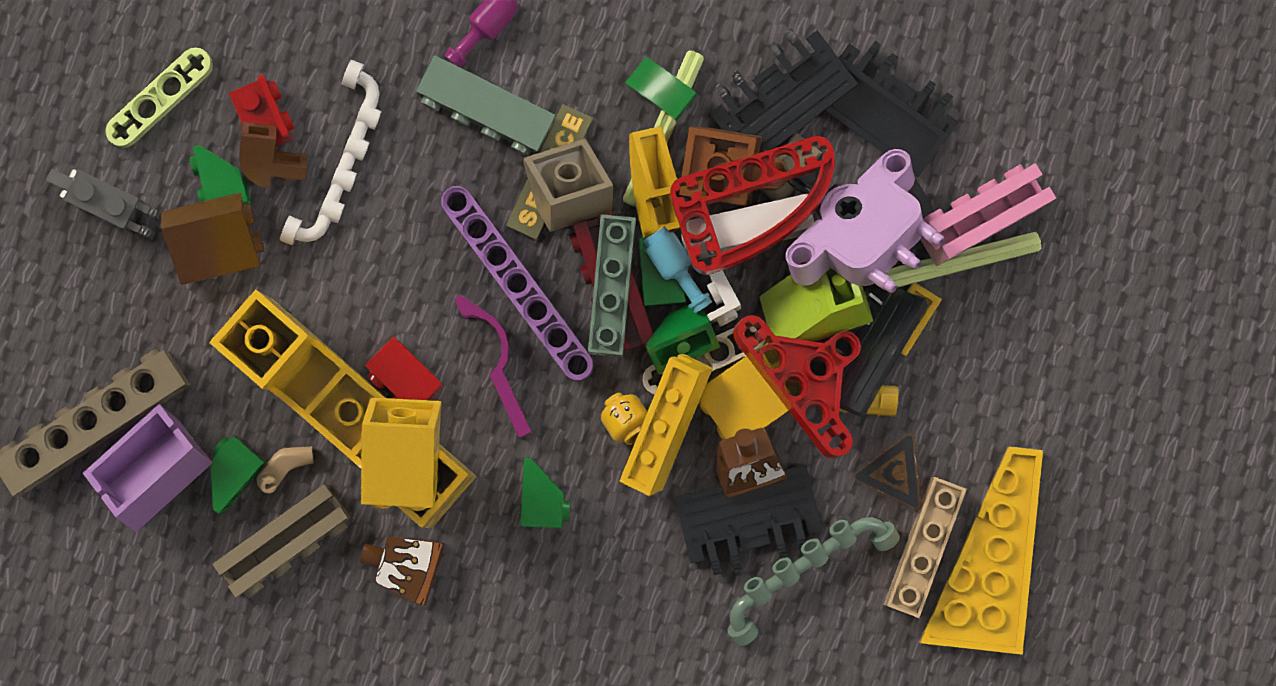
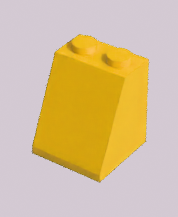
(743, 398)
(400, 453)

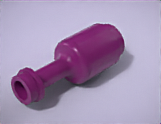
(487, 23)

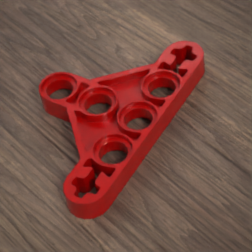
(815, 390)

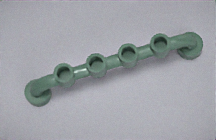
(882, 534)

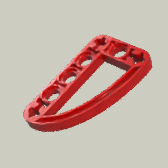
(738, 185)

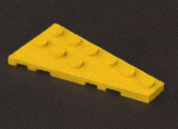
(990, 581)

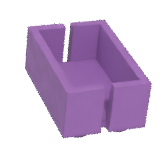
(147, 468)

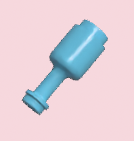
(673, 262)

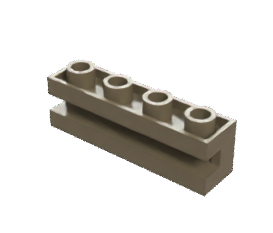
(282, 541)

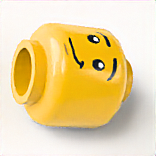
(623, 417)

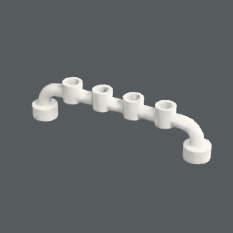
(354, 149)

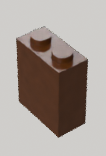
(212, 238)

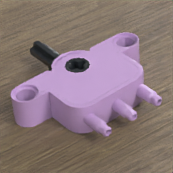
(863, 226)

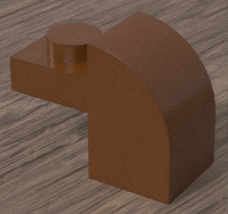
(260, 159)

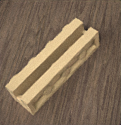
(925, 547)

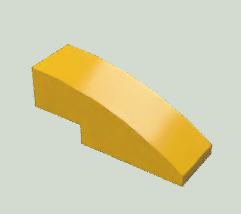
(651, 180)

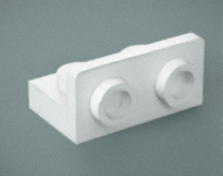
(723, 292)

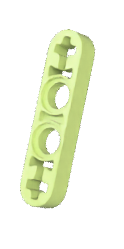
(155, 93)

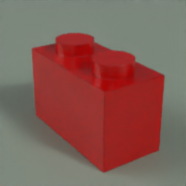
(402, 373)

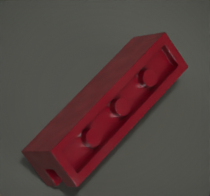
(586, 241)

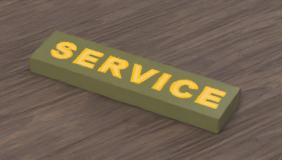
(567, 128)

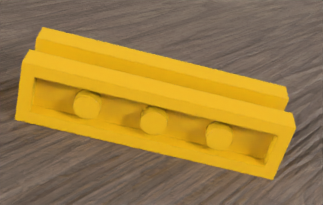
(666, 424)

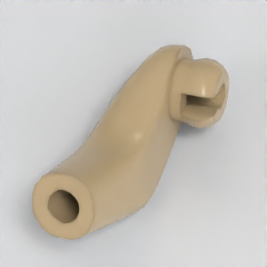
(281, 464)

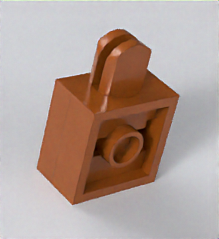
(715, 147)

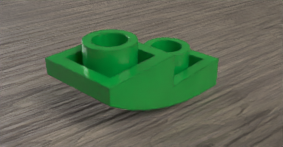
(661, 88)

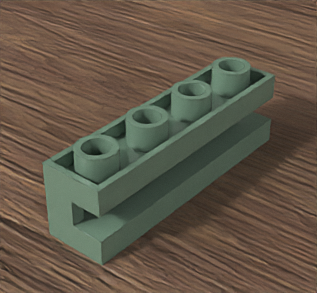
(485, 105)
(611, 286)

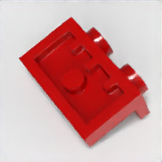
(259, 105)

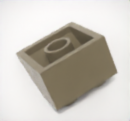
(568, 184)

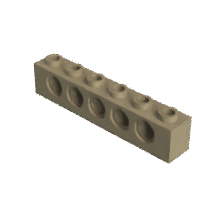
(168, 383)

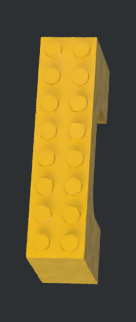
(320, 387)

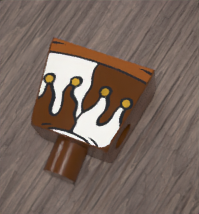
(748, 462)
(405, 566)

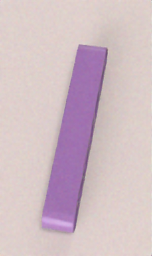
(510, 268)

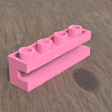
(986, 213)

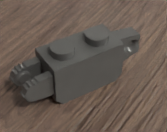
(103, 200)

